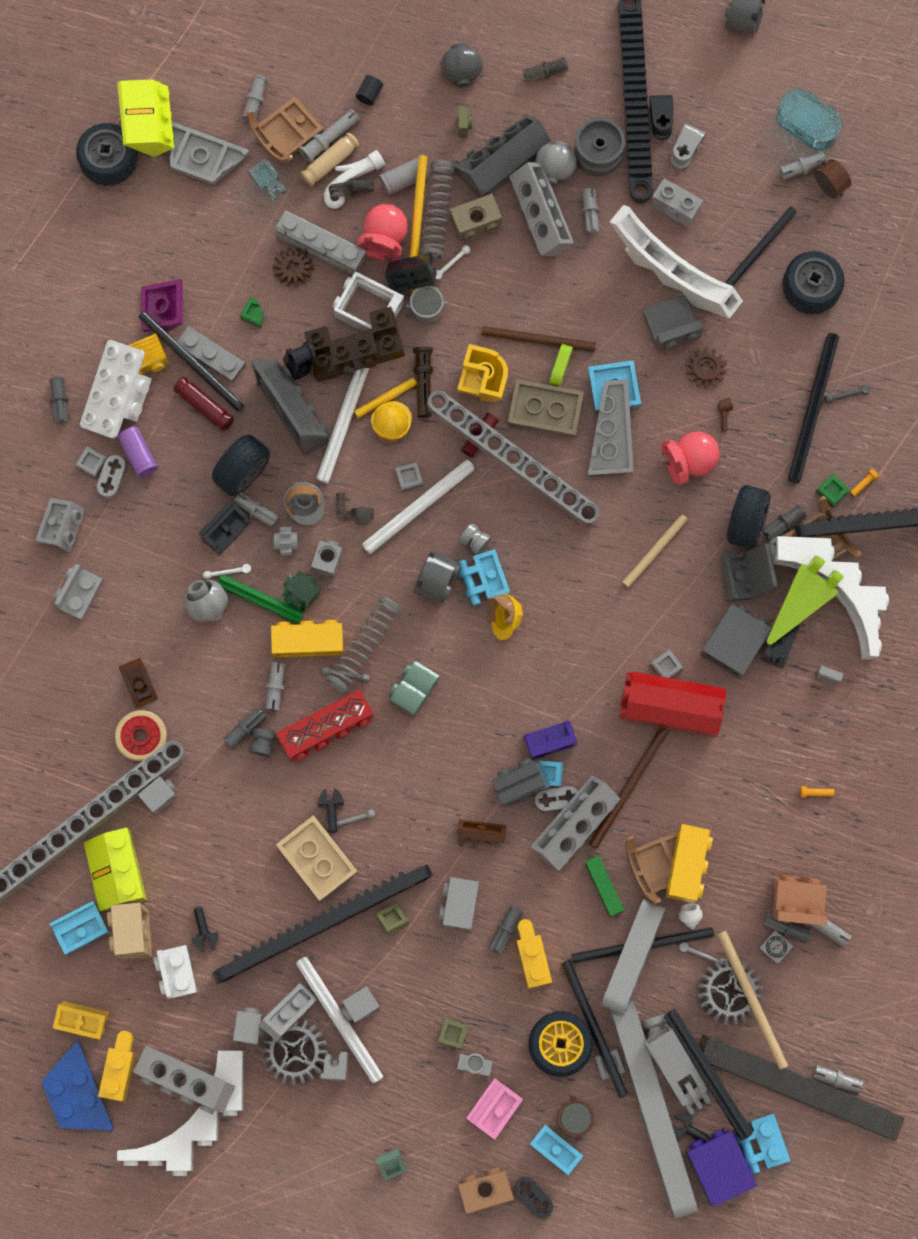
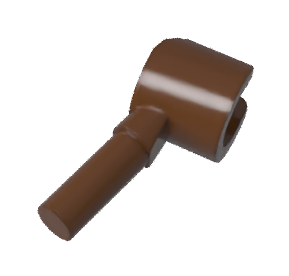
(724, 406)

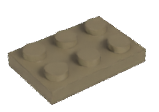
(545, 408)

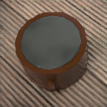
(832, 178)
(575, 1118)

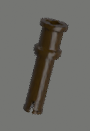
(423, 371)

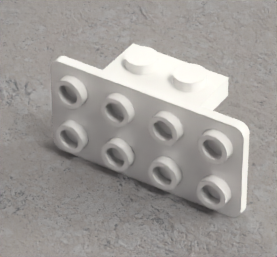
(116, 390)

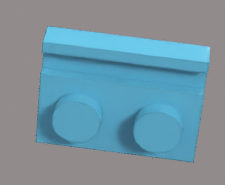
(79, 928)

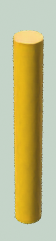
(386, 397)

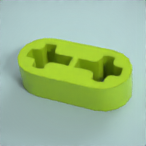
(560, 365)

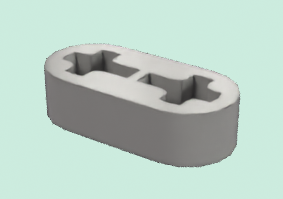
(106, 475)
(554, 793)

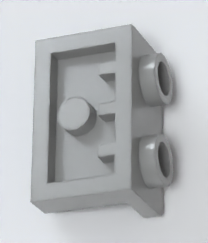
(60, 524)
(77, 592)

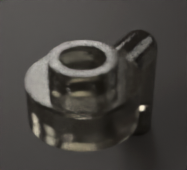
(361, 515)

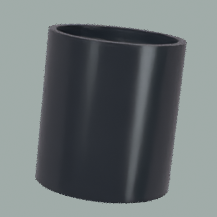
(369, 90)

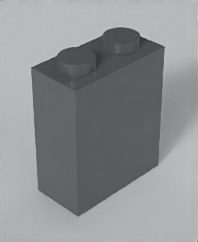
(736, 640)

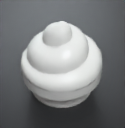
(690, 915)

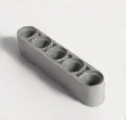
(633, 956)

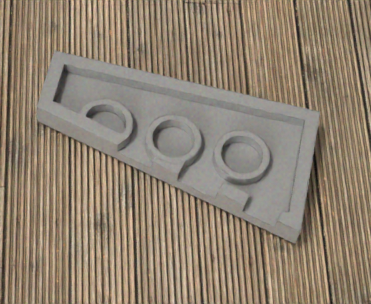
(613, 437)

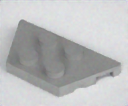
(203, 155)

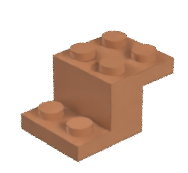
(799, 900)

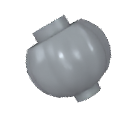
(557, 161)
(205, 601)

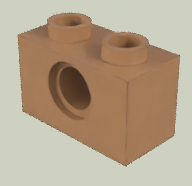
(500, 1190)

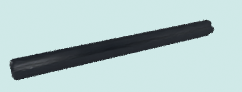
(813, 408)

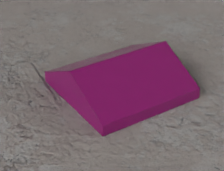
(163, 304)

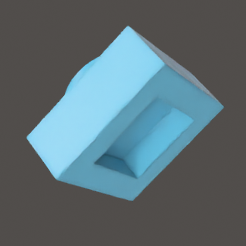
(553, 772)

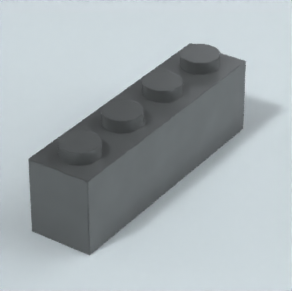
(502, 155)

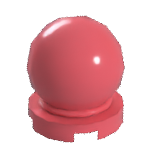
(383, 232)
(693, 455)

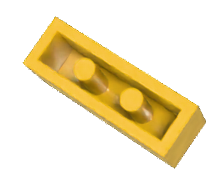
(307, 639)
(689, 864)

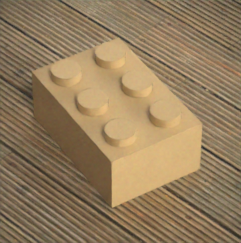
(130, 931)

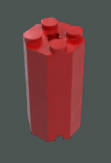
(672, 704)

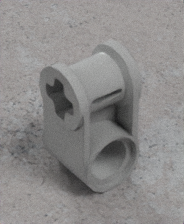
(687, 145)

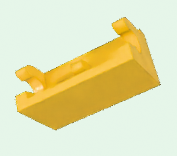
(80, 1020)

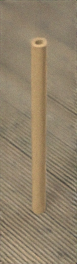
(752, 1000)

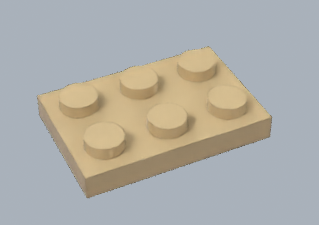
(316, 858)

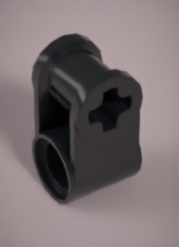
(661, 114)
(300, 360)

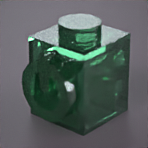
(300, 591)

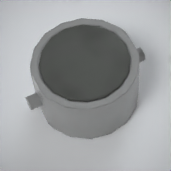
(427, 304)

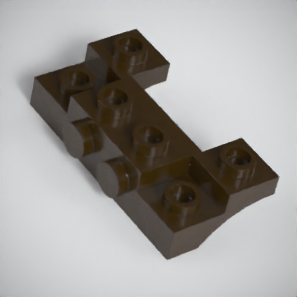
(356, 350)

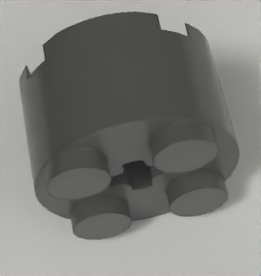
(744, 15)
(435, 577)

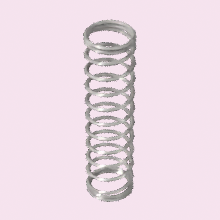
(445, 170)
(335, 682)

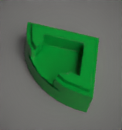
(252, 313)

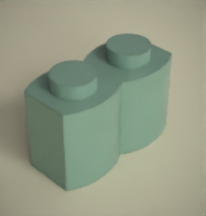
(413, 689)

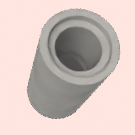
(400, 177)

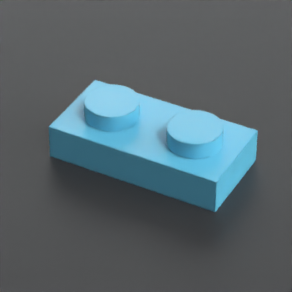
(556, 1150)

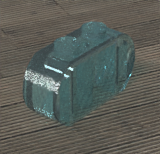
(809, 119)

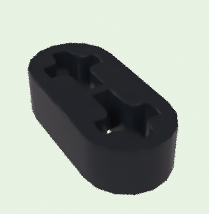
(537, 1191)

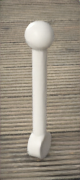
(465, 250)
(246, 568)

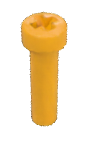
(872, 475)
(804, 792)

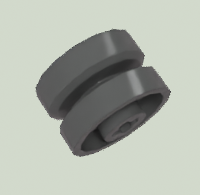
(599, 146)

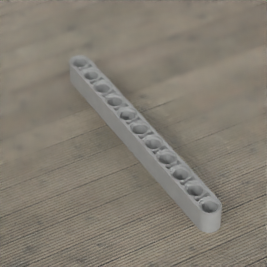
(90, 823)

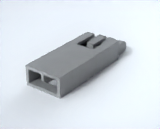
(675, 1066)

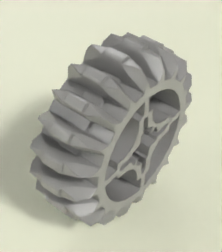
(727, 1003)
(311, 1065)

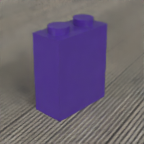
(720, 1167)

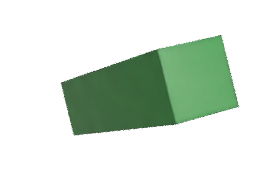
(604, 886)

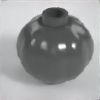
(461, 64)

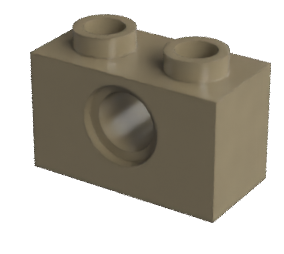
(482, 207)

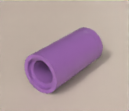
(137, 452)

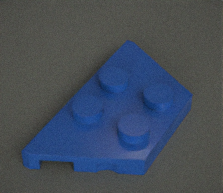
(75, 1093)

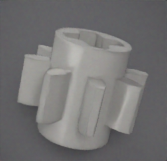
(286, 541)

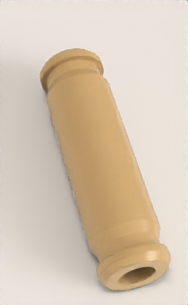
(329, 159)

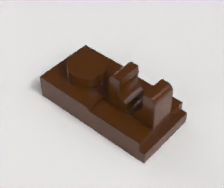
(486, 832)

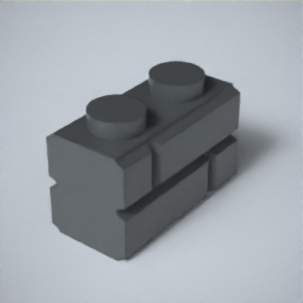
(521, 782)

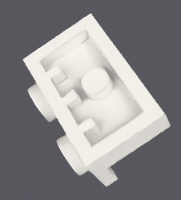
(176, 972)

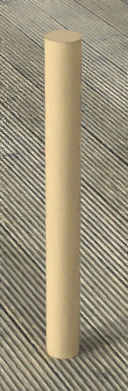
(654, 551)

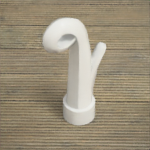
(353, 171)

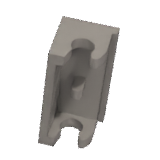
(336, 1071)

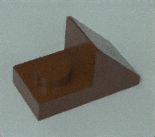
(138, 682)

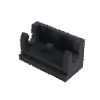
(411, 273)
(224, 527)
(778, 652)

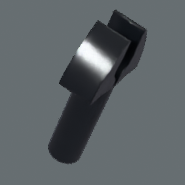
(331, 808)
(203, 930)
(690, 1130)

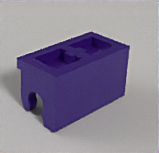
(550, 740)

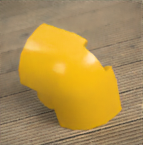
(483, 374)

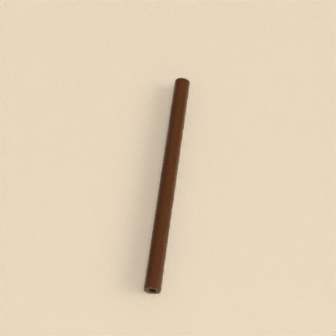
(629, 786)

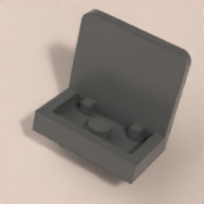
(672, 323)
(749, 573)

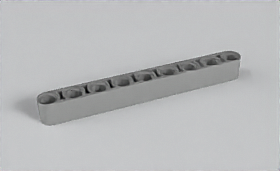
(507, 447)
(654, 1112)

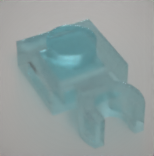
(265, 177)

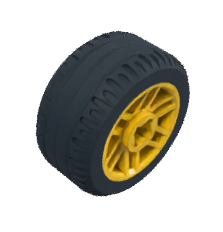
(555, 1060)

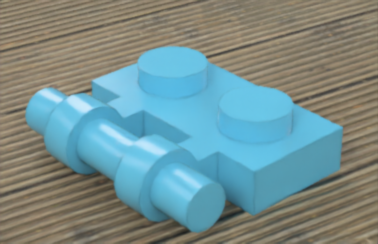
(490, 574)
(770, 1143)

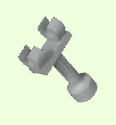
(475, 1064)

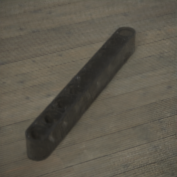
(801, 1088)

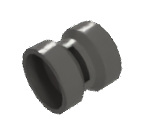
(261, 745)

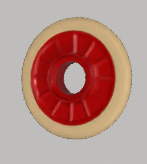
(136, 721)

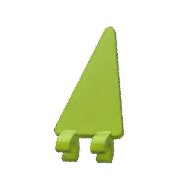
(804, 597)

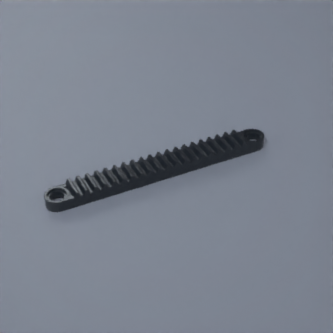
(635, 100)
(859, 523)
(321, 924)

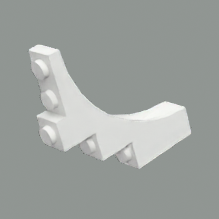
(671, 269)
(861, 602)
(201, 1127)

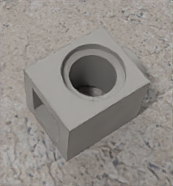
(327, 568)
(158, 795)
(359, 1005)

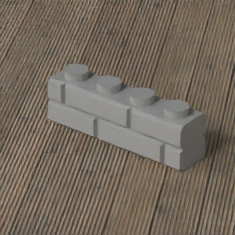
(320, 243)

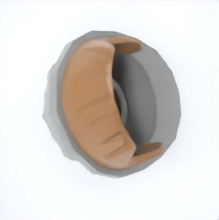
(304, 503)

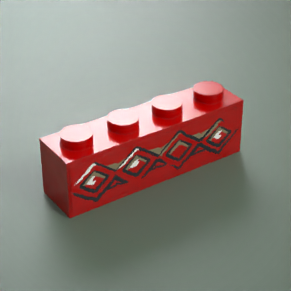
(325, 725)

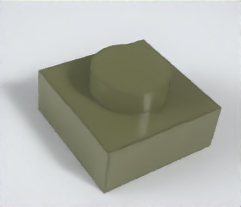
(464, 121)
(392, 919)
(453, 1033)

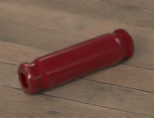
(203, 404)

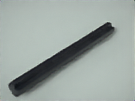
(708, 1075)

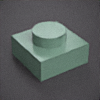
(391, 1164)

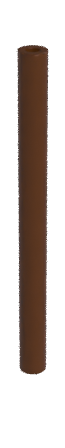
(538, 338)

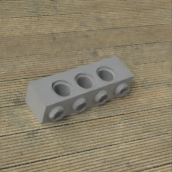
(541, 209)
(587, 809)
(217, 1091)

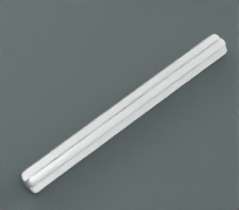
(341, 425)
(418, 506)
(339, 1020)

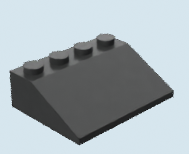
(289, 405)

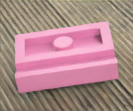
(494, 1108)

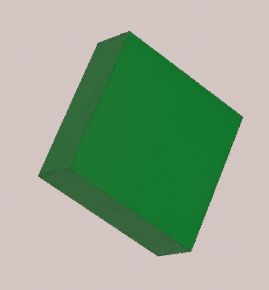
(833, 490)

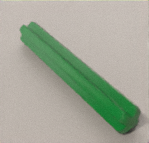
(260, 599)

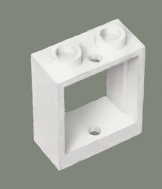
(358, 280)

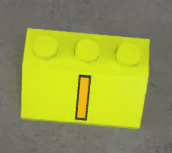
(145, 116)
(114, 869)

